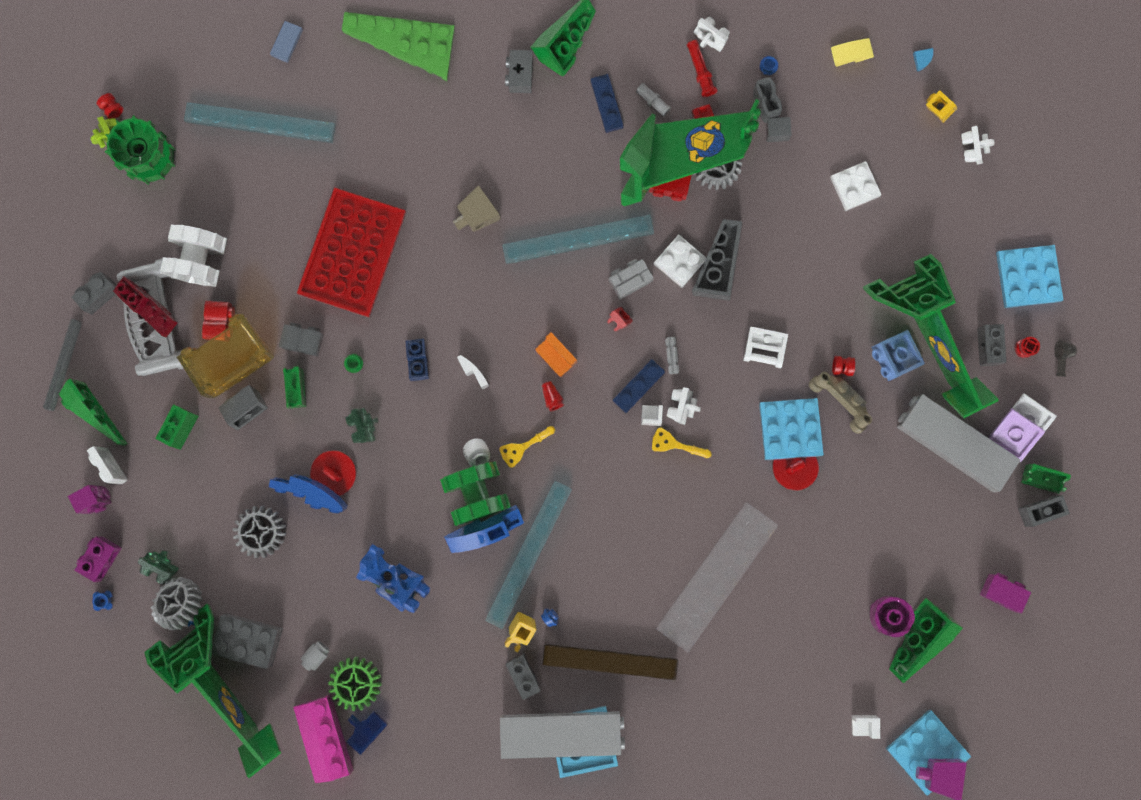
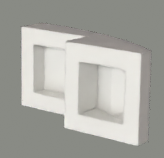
(469, 369)

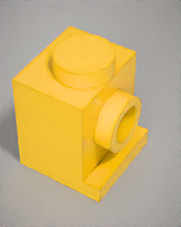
(940, 98)

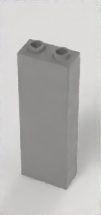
(958, 443)
(561, 735)

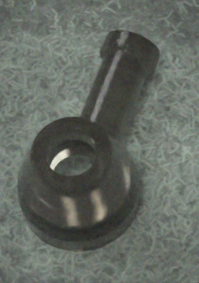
(1063, 351)

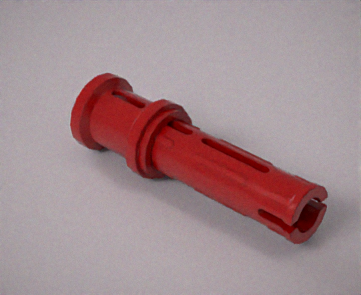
(704, 76)

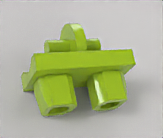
(105, 127)

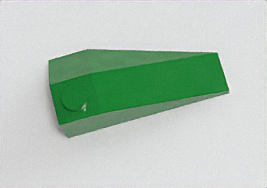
(560, 42)
(81, 401)
(927, 637)

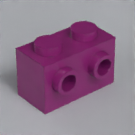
(90, 499)
(97, 558)
(1005, 593)

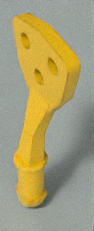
(672, 443)
(520, 448)

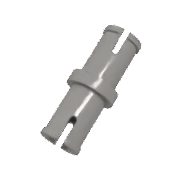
(653, 99)

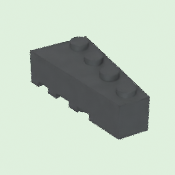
(719, 268)

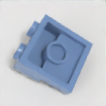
(897, 355)

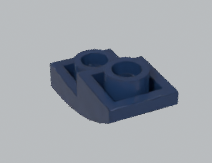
(417, 359)

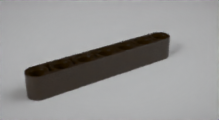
(610, 662)

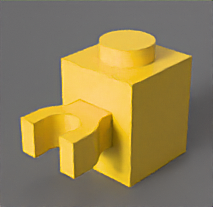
(521, 630)

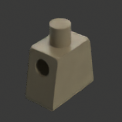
(476, 211)

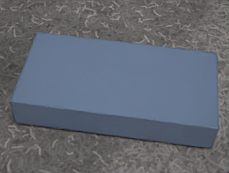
(286, 41)

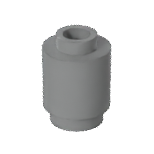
(314, 656)

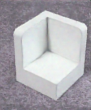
(652, 415)
(866, 726)

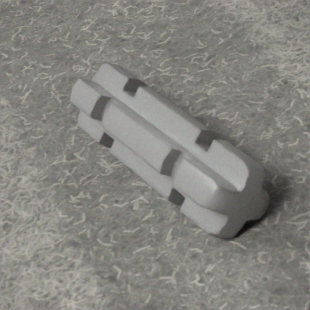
(672, 356)

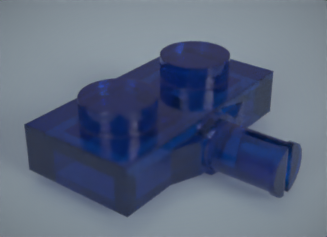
(365, 731)

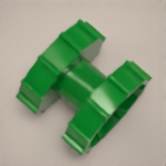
(128, 138)
(475, 492)

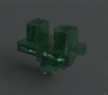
(364, 425)
(159, 564)

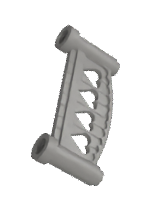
(165, 356)

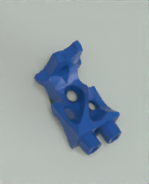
(373, 570)

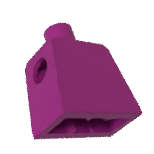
(944, 777)

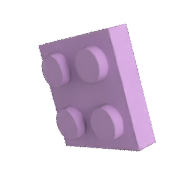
(1016, 434)

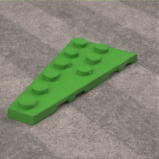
(412, 41)

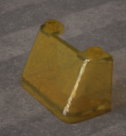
(226, 358)

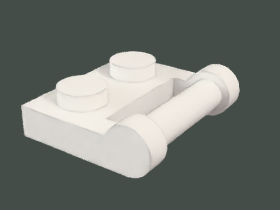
(766, 340)

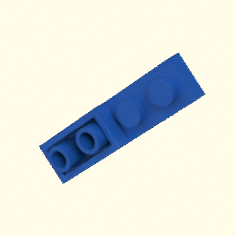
(316, 493)
(484, 533)

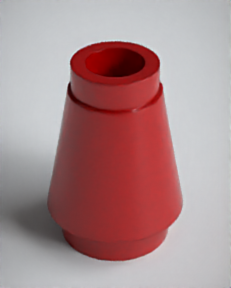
(552, 397)

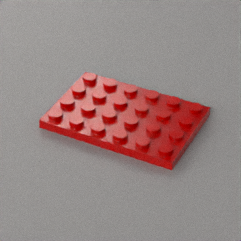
(351, 252)

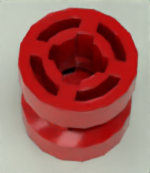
(111, 108)
(1023, 350)
(843, 366)

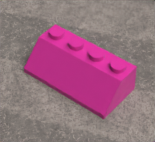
(323, 739)

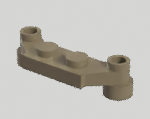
(846, 396)

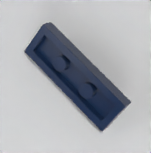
(606, 103)
(638, 386)

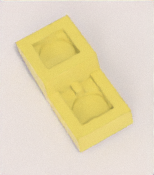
(852, 51)

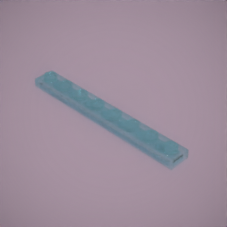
(259, 122)
(578, 239)
(528, 554)

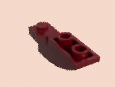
(145, 305)

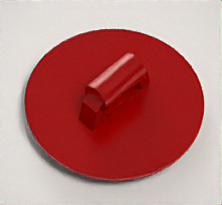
(334, 471)
(796, 472)

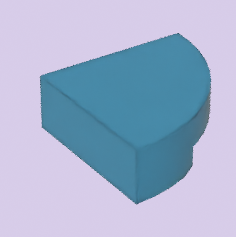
(922, 58)

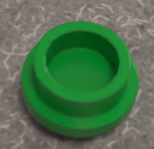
(353, 363)

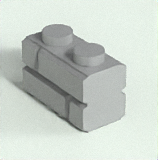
(630, 279)

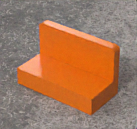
(556, 355)

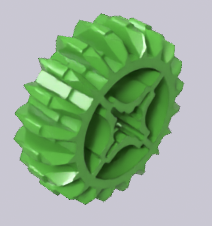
(354, 692)

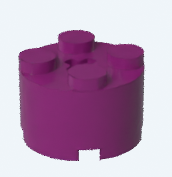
(900, 623)

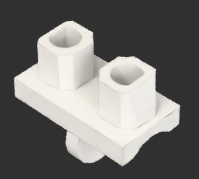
(710, 35)
(970, 137)
(686, 406)

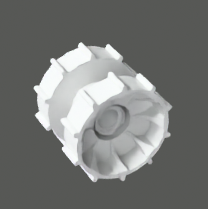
(196, 246)

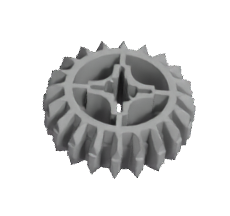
(721, 172)
(258, 523)
(174, 615)

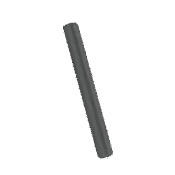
(62, 365)

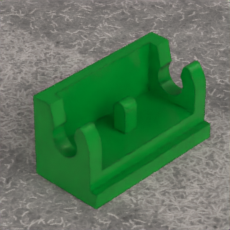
(294, 387)
(176, 427)
(1045, 478)

